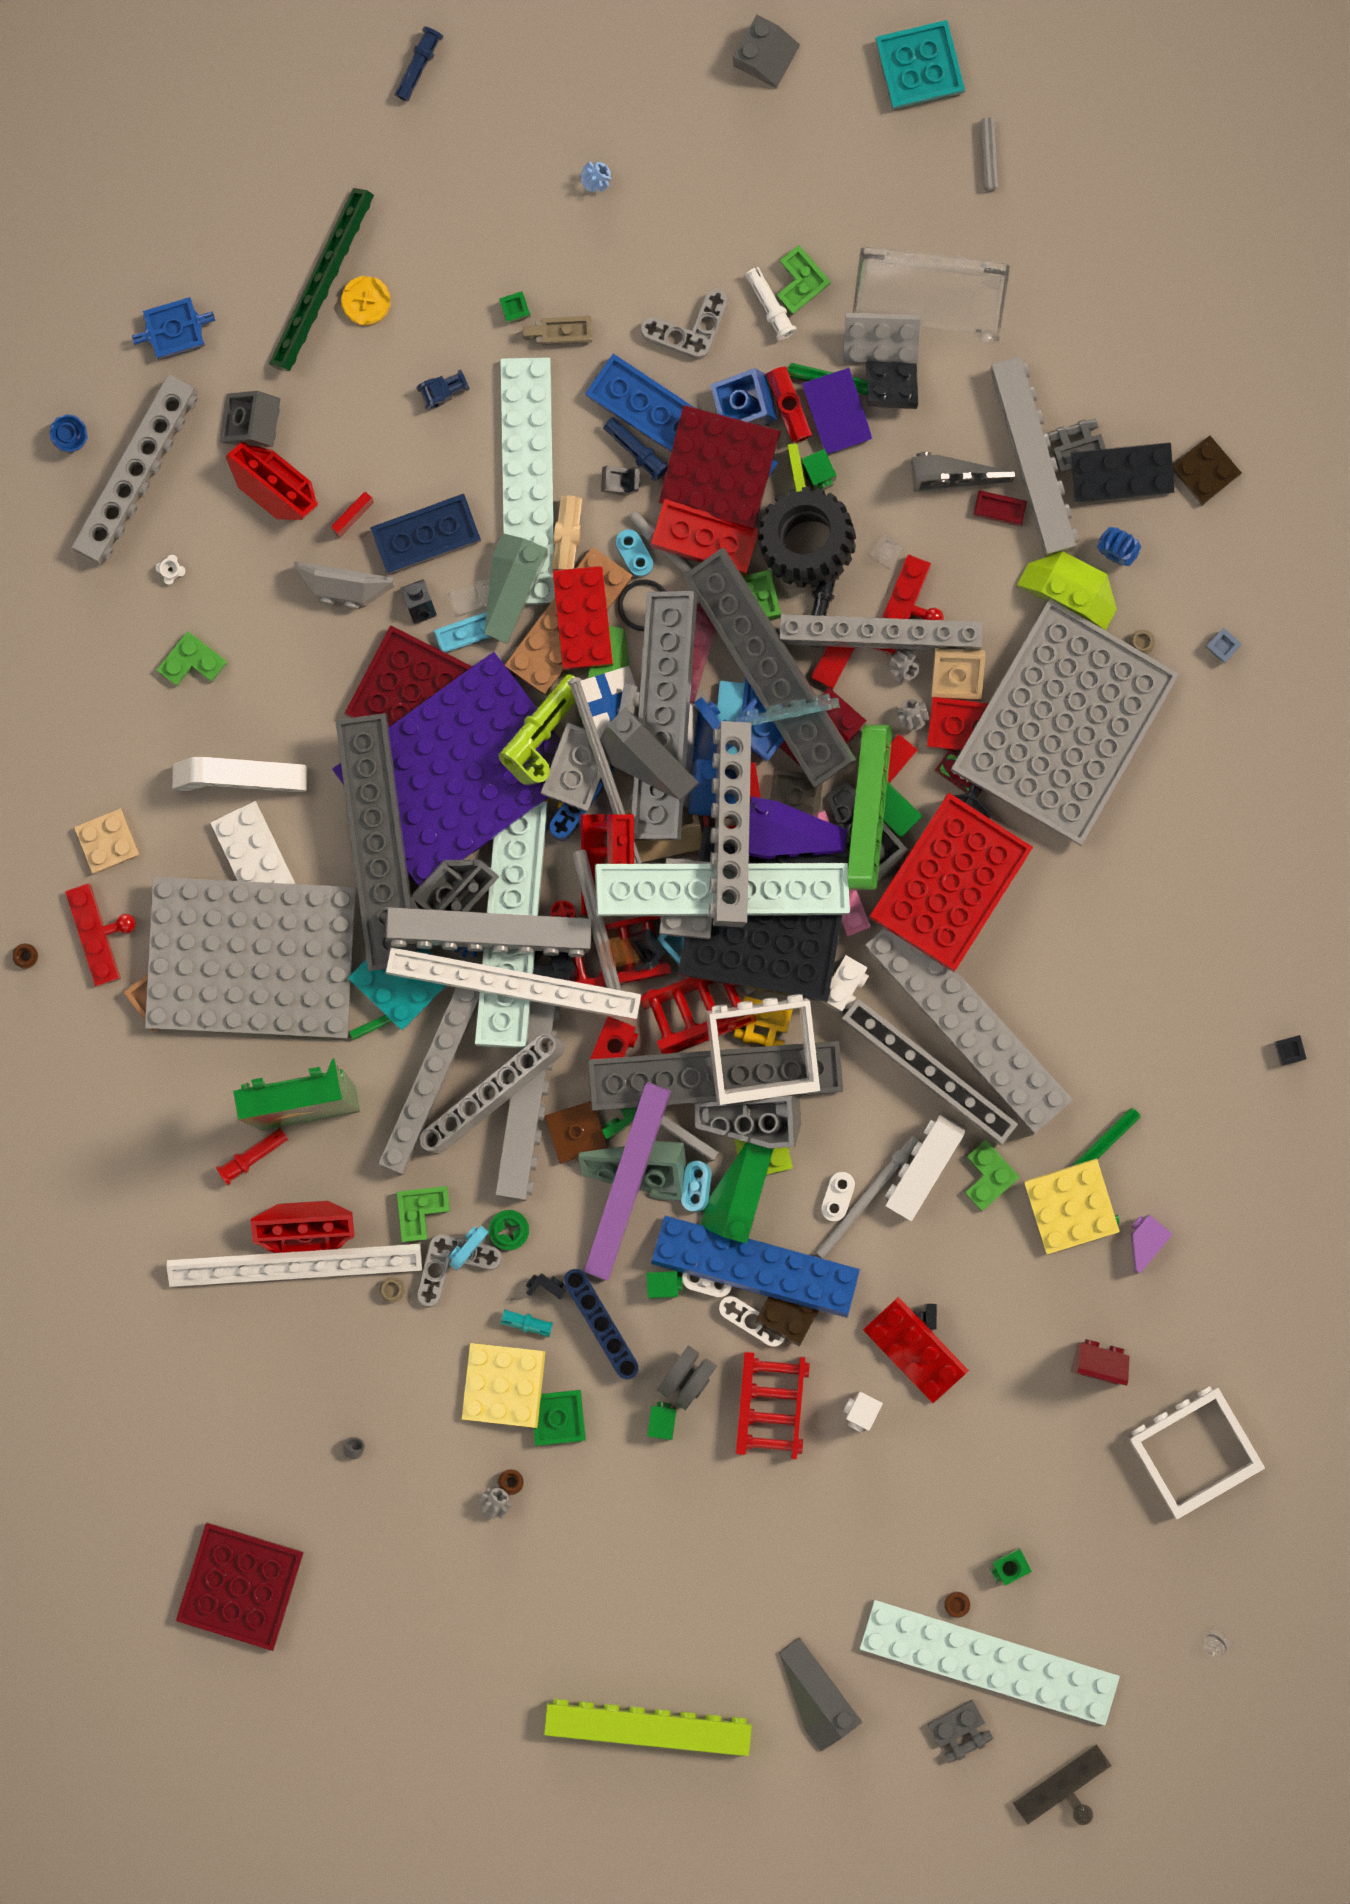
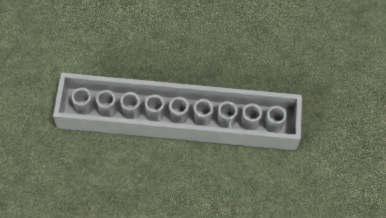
(972, 1031)

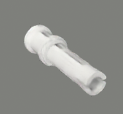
(775, 313)

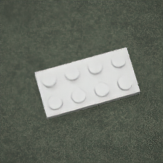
(251, 846)

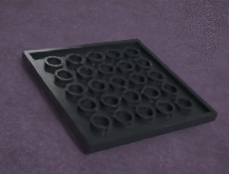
(770, 951)

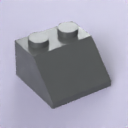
(765, 51)
(250, 418)

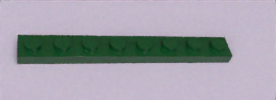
(321, 279)

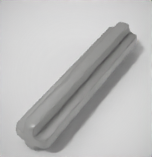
(989, 154)

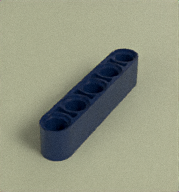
(600, 1311)

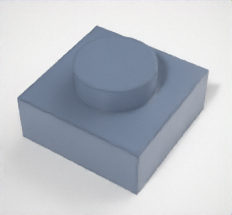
(1223, 645)

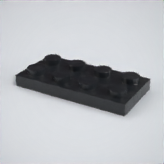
(1122, 472)

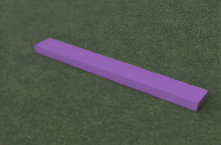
(627, 1181)

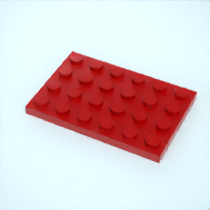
(951, 882)

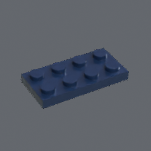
(425, 534)

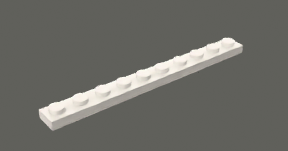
(513, 984)
(294, 1265)

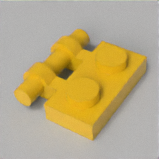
(773, 1021)

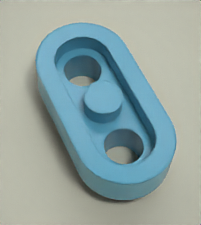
(634, 552)
(693, 1186)
(460, 1255)

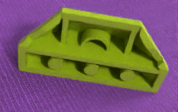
(1071, 585)

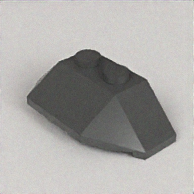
(454, 886)

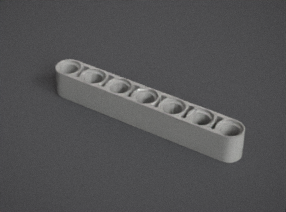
(480, 1094)

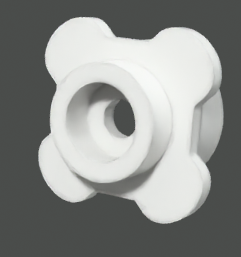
(171, 562)

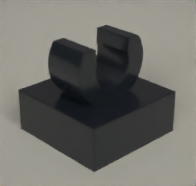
(929, 1316)

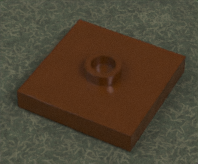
(575, 1131)

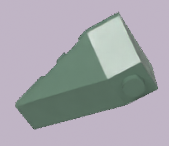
(512, 578)
(662, 1175)

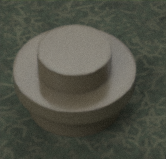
(1142, 640)
(392, 1290)

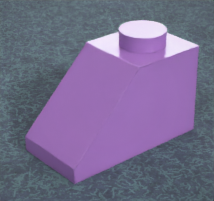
(1147, 1240)

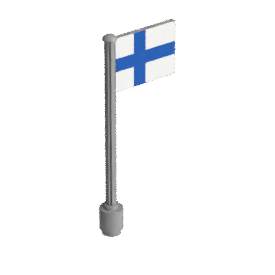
(598, 705)

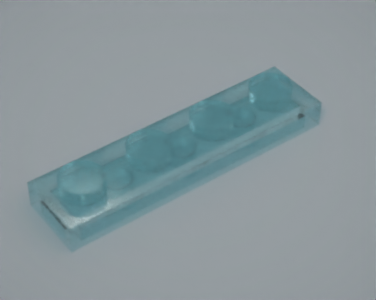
(797, 708)

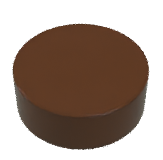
(957, 1604)

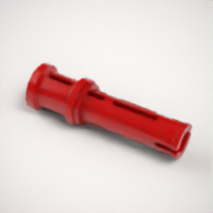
(241, 1163)

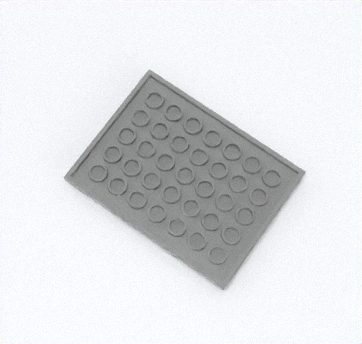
(1065, 722)
(250, 957)

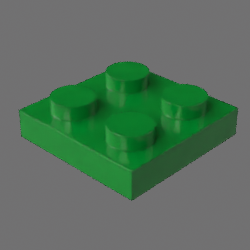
(560, 1418)

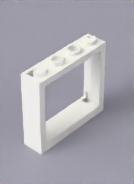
(769, 1090)
(1164, 1420)

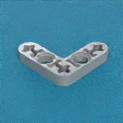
(697, 334)
(442, 1259)

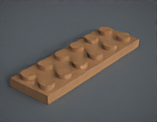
(539, 654)

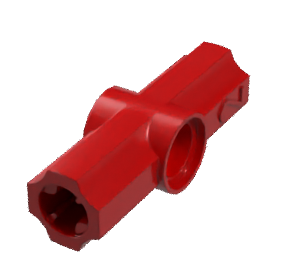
(784, 390)

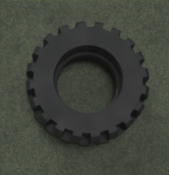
(803, 507)

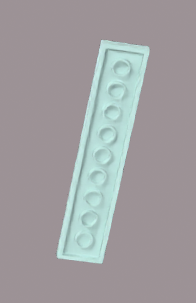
(528, 461)
(519, 863)
(685, 889)
(989, 1662)

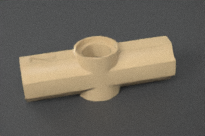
(567, 533)

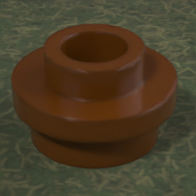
(17, 956)
(514, 1475)

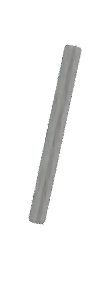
(597, 922)

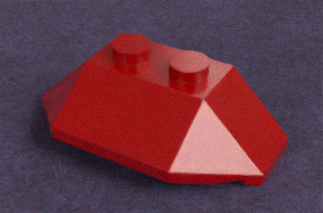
(271, 482)
(303, 1227)

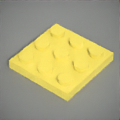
(1071, 1206)
(503, 1385)

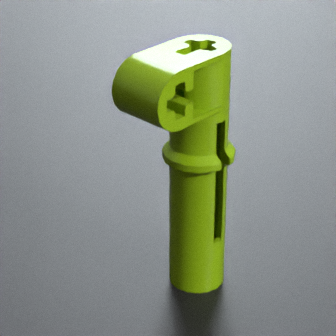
(533, 732)

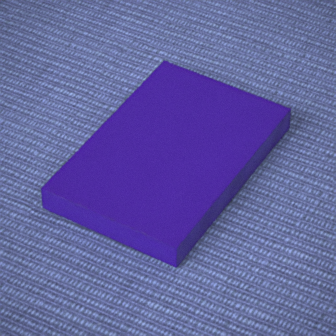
(837, 411)

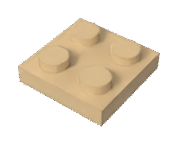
(958, 673)
(107, 841)

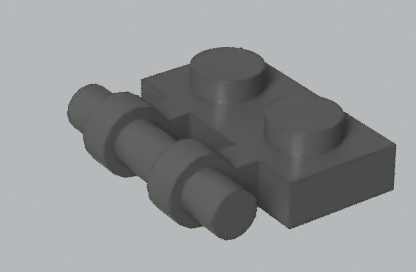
(1089, 442)
(956, 1724)

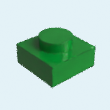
(514, 307)

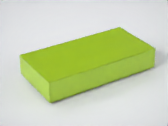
(796, 467)

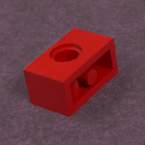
(614, 1030)

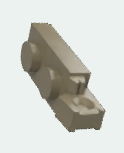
(560, 330)

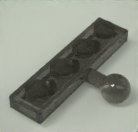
(1062, 1786)

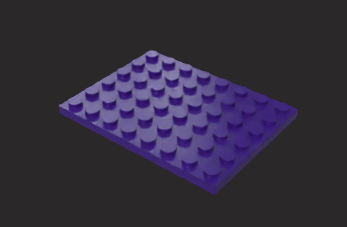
(450, 771)

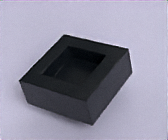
(1290, 1050)

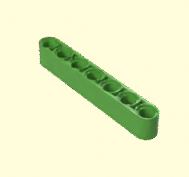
(869, 807)

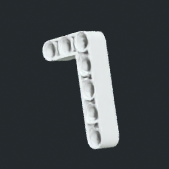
(207, 771)

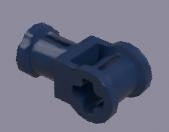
(442, 389)

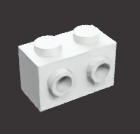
(844, 982)
(861, 1411)

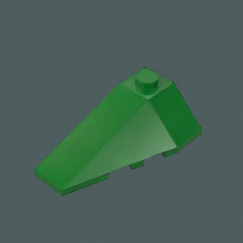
(737, 1196)

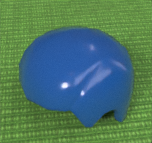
(68, 433)

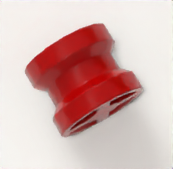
(563, 908)

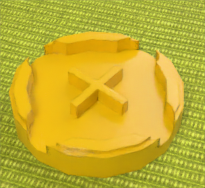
(366, 300)

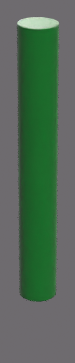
(370, 1027)

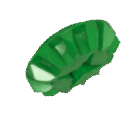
(514, 1219)

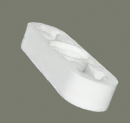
(739, 1304)

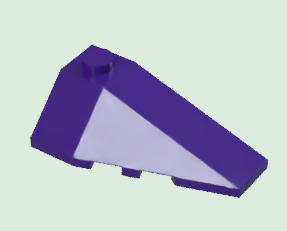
(785, 830)

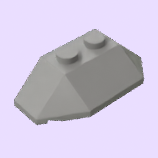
(343, 585)

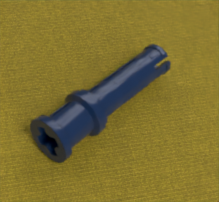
(422, 54)
(644, 456)

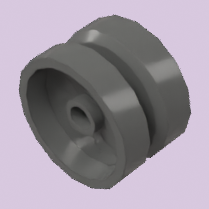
(689, 1379)

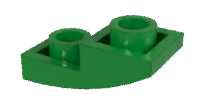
(616, 1126)

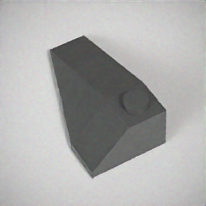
(820, 1703)

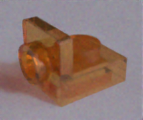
(622, 951)

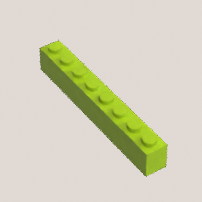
(648, 1728)

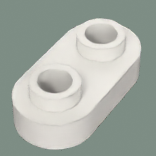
(838, 1196)
(705, 1286)

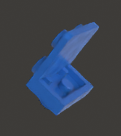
(706, 722)

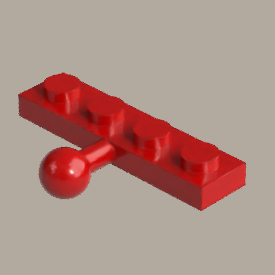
(906, 593)
(94, 933)

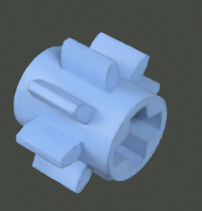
(595, 176)

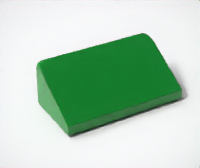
(899, 812)

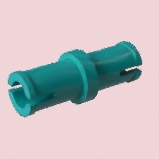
(526, 1323)

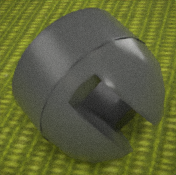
(353, 1442)

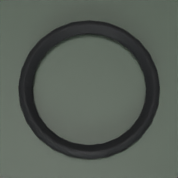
(624, 592)

